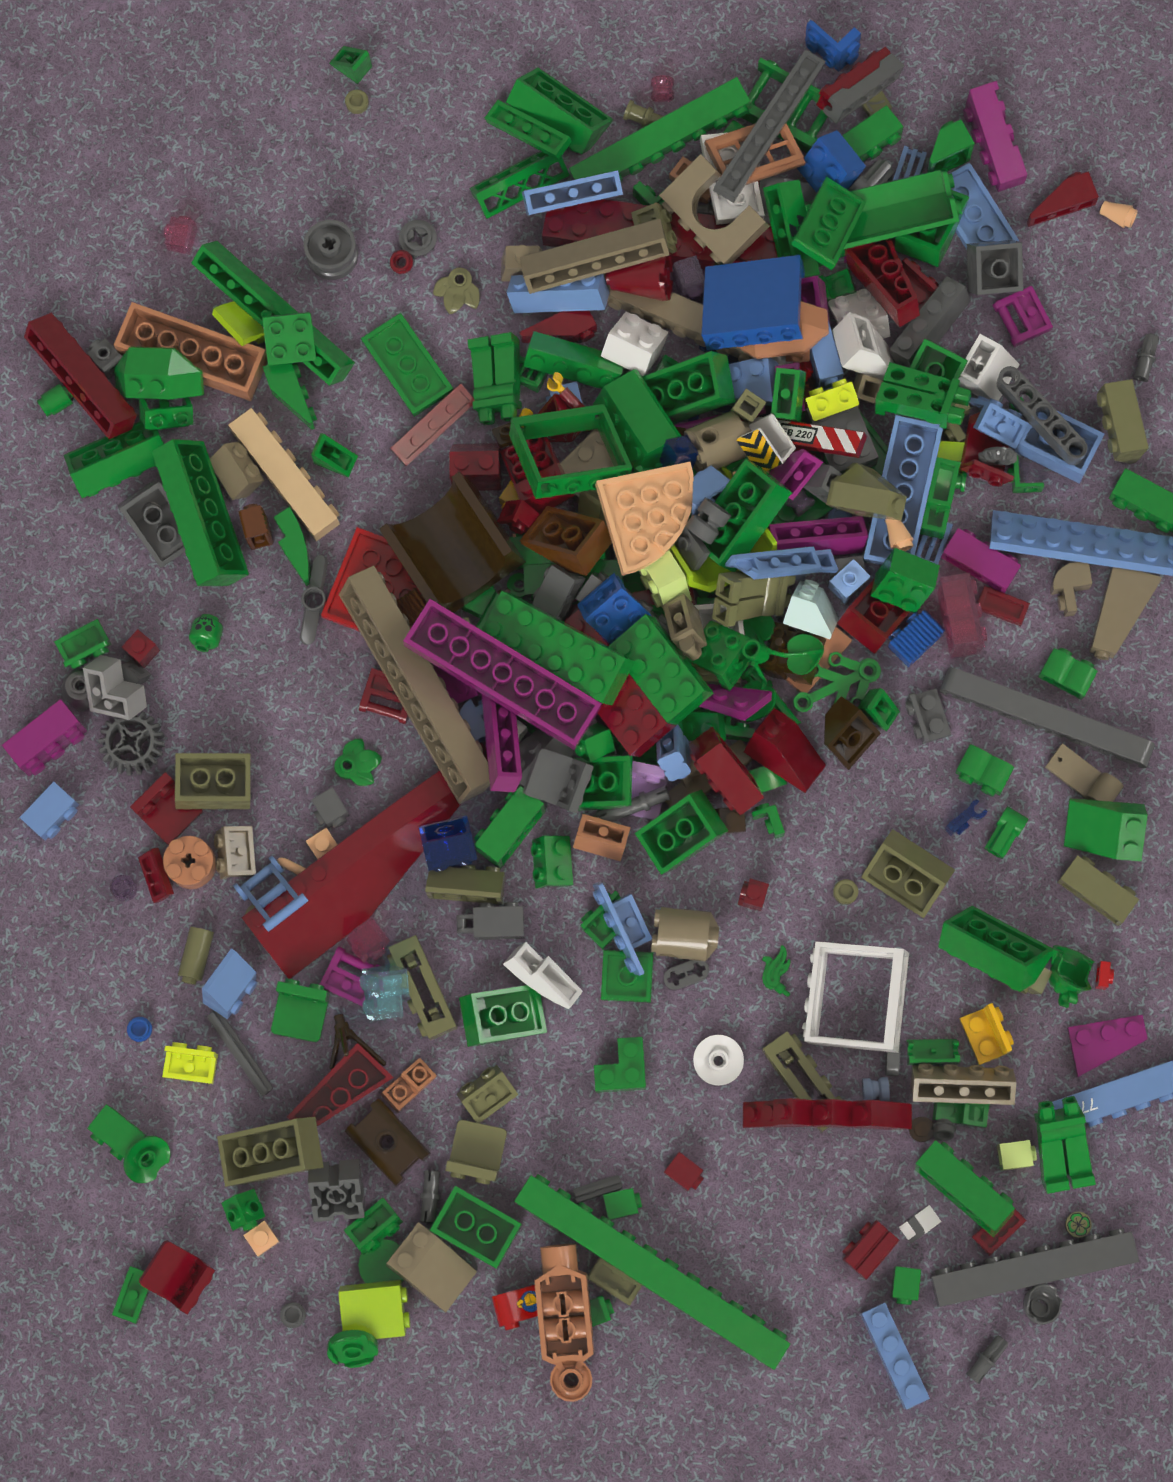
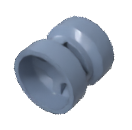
(876, 1089)

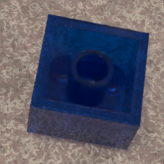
(448, 843)

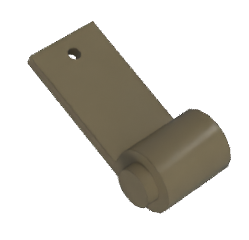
(1083, 776)

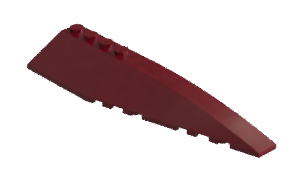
(352, 878)

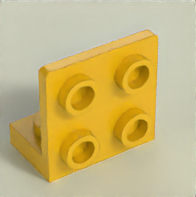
(987, 1034)

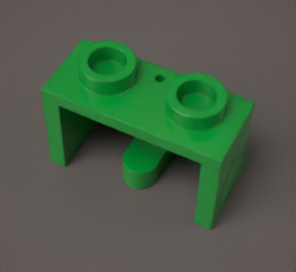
(166, 416)

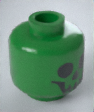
(205, 632)

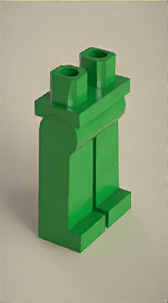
(496, 376)
(921, 396)
(1052, 1129)

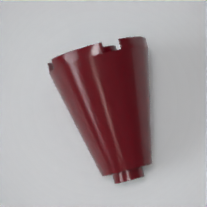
(644, 279)

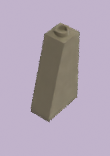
(1121, 606)

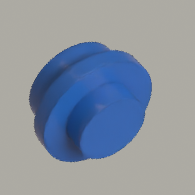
(139, 1029)

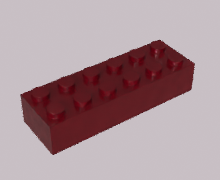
(632, 715)

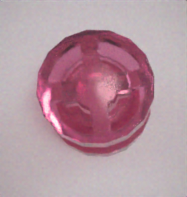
(662, 88)

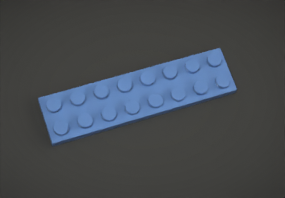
(1081, 542)

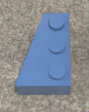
(756, 376)

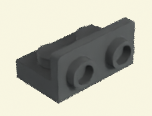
(928, 716)

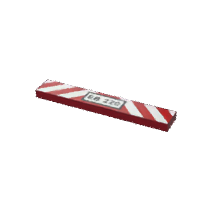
(824, 438)

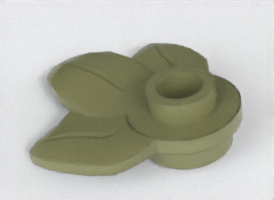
(457, 294)

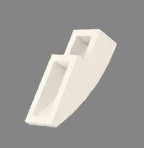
(543, 975)

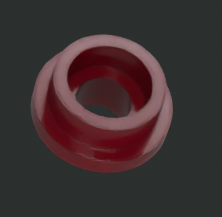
(394, 262)

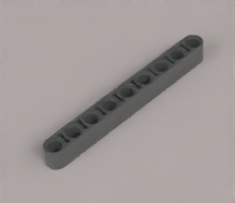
(1047, 716)

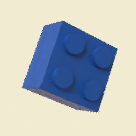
(831, 158)

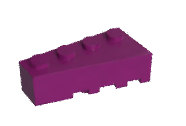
(994, 137)

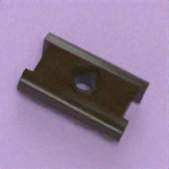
(369, 1137)

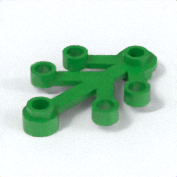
(840, 682)

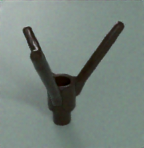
(343, 1034)

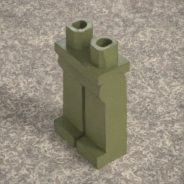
(750, 597)

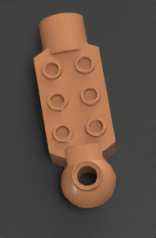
(564, 1320)

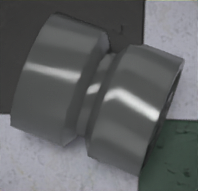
(708, 520)

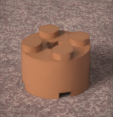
(182, 850)

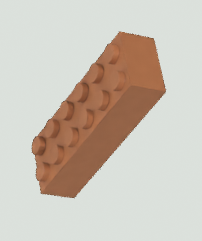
(220, 357)

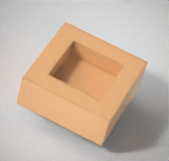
(321, 843)
(261, 1238)

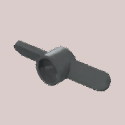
(311, 615)

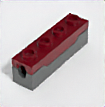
(859, 84)

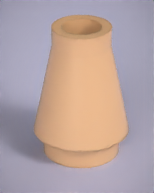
(1121, 214)
(898, 535)

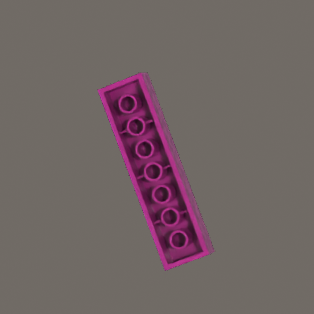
(502, 674)

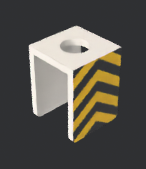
(766, 443)

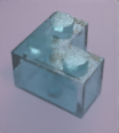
(383, 991)

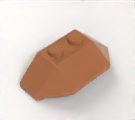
(813, 328)

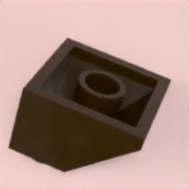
(848, 732)

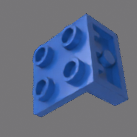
(611, 609)

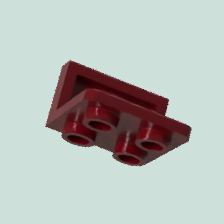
(177, 1276)

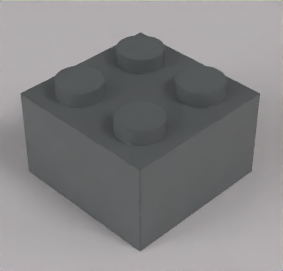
(994, 267)

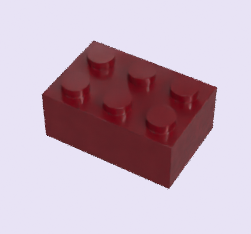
(725, 771)

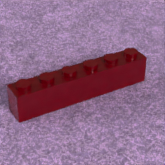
(80, 375)

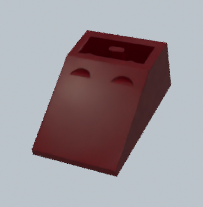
(547, 465)

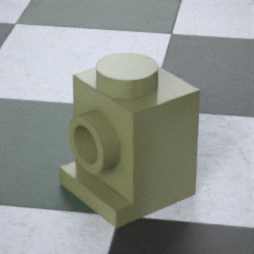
(748, 406)

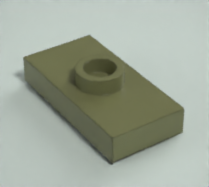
(614, 1281)

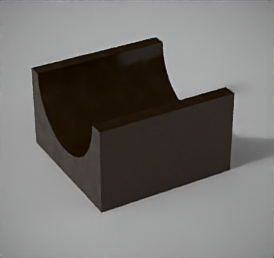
(454, 547)

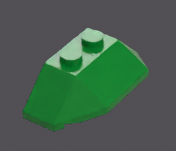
(157, 374)

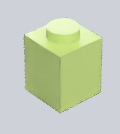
(1016, 1155)

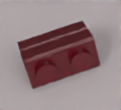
(869, 1249)

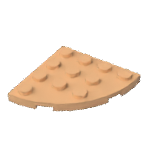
(646, 512)

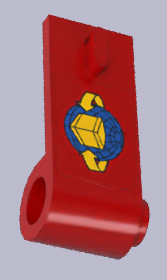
(515, 1307)

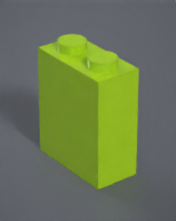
(375, 1308)

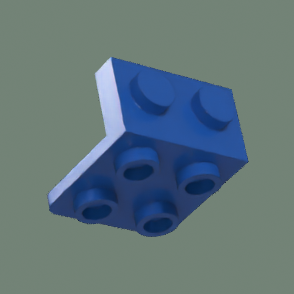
(834, 53)

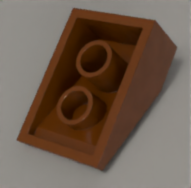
(568, 539)

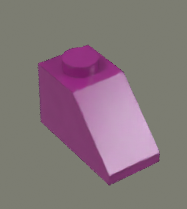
(796, 471)

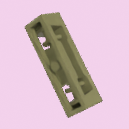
(438, 1026)
(806, 1064)

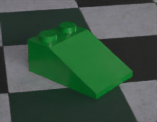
(932, 243)
(609, 783)
(1106, 828)
(502, 1015)

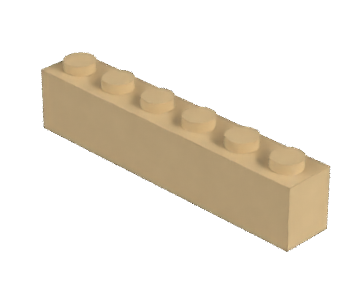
(284, 474)

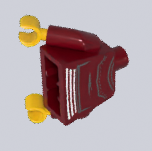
(558, 402)

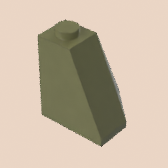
(866, 494)

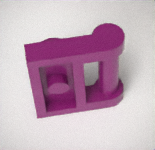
(1030, 313)
(342, 982)

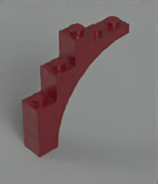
(827, 1113)

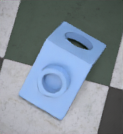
(848, 581)

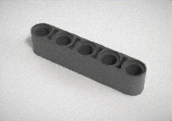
(1040, 404)

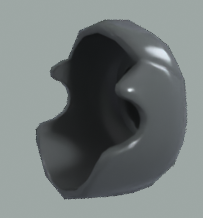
(1037, 1311)

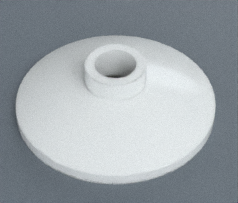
(718, 1046)

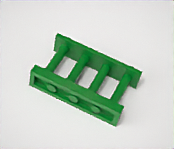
(804, 140)

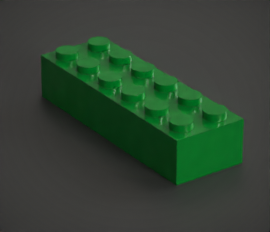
(200, 513)
(558, 647)

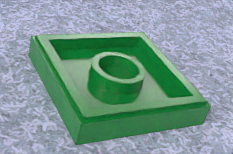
(622, 985)

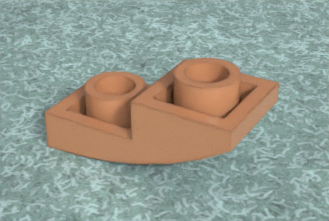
(408, 1085)

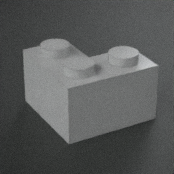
(108, 690)

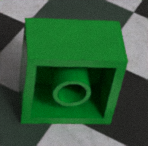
(905, 580)

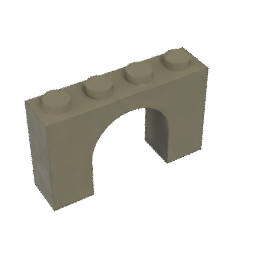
(683, 197)

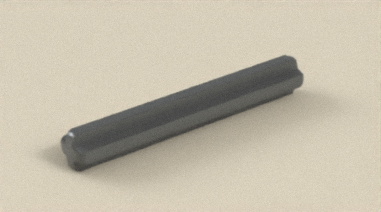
(240, 1053)

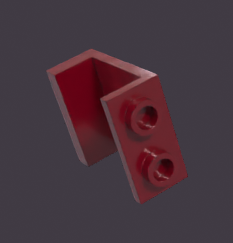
(976, 443)

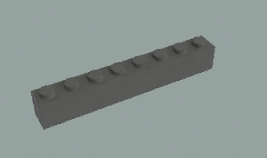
(1035, 1268)

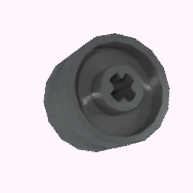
(331, 249)

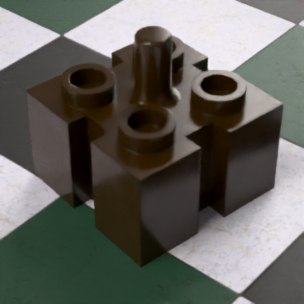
(777, 666)

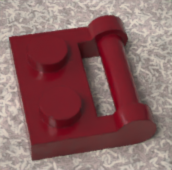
(380, 687)

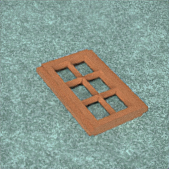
(762, 172)

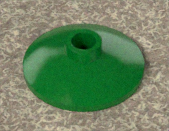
(146, 1168)

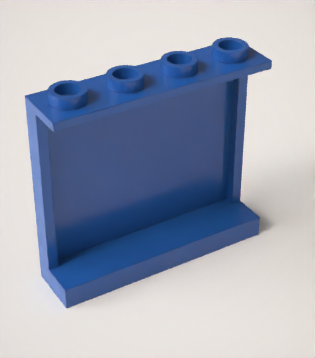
(752, 302)

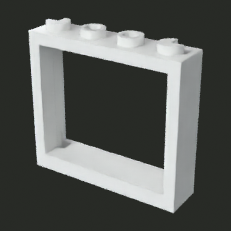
(895, 1002)

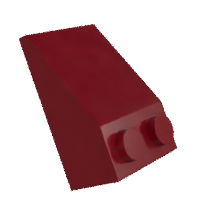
(871, 619)
(785, 751)

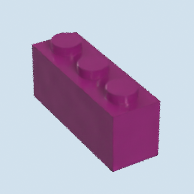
(982, 563)

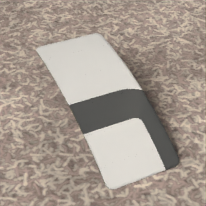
(920, 1224)

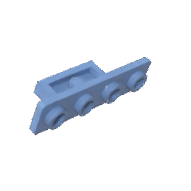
(627, 924)

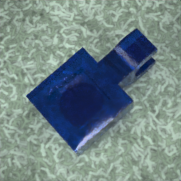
(960, 823)

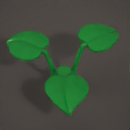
(802, 656)

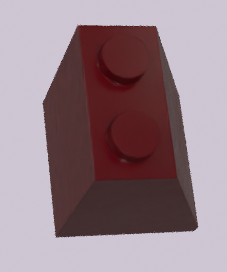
(477, 463)

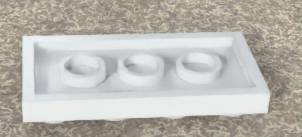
(725, 210)

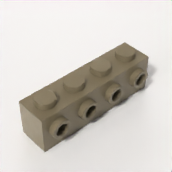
(963, 1084)

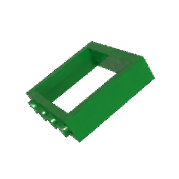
(562, 423)

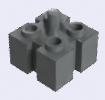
(337, 1191)

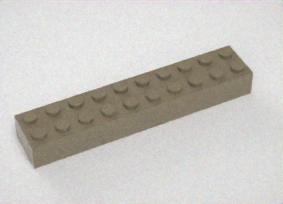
(416, 685)

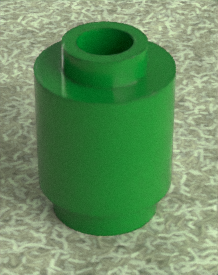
(55, 400)

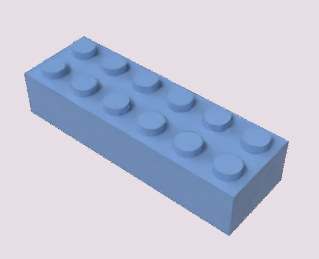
(909, 469)

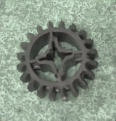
(121, 748)

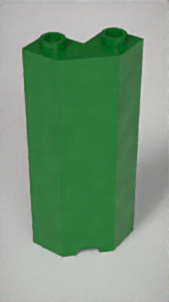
(904, 207)

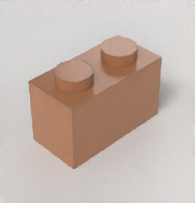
(601, 837)

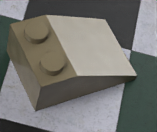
(431, 1267)

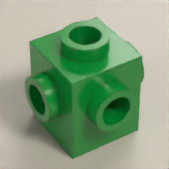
(243, 1210)

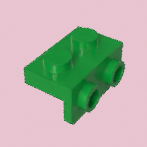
(700, 721)
(552, 861)
(595, 925)
(378, 1223)

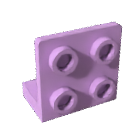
(647, 778)

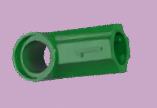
(1007, 829)

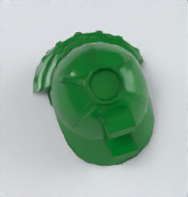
(1069, 974)

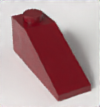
(1070, 196)
(564, 325)

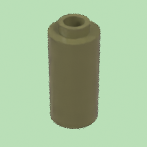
(195, 955)

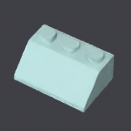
(811, 610)

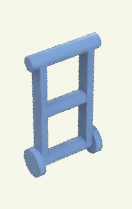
(245, 888)

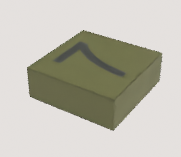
(876, 104)

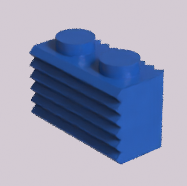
(915, 637)

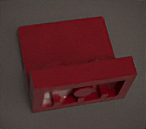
(158, 810)

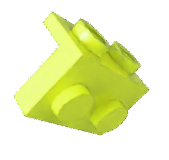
(833, 400)
(190, 1064)

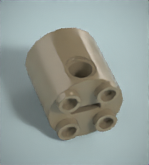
(718, 441)
(685, 934)

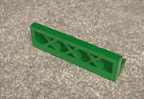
(513, 175)

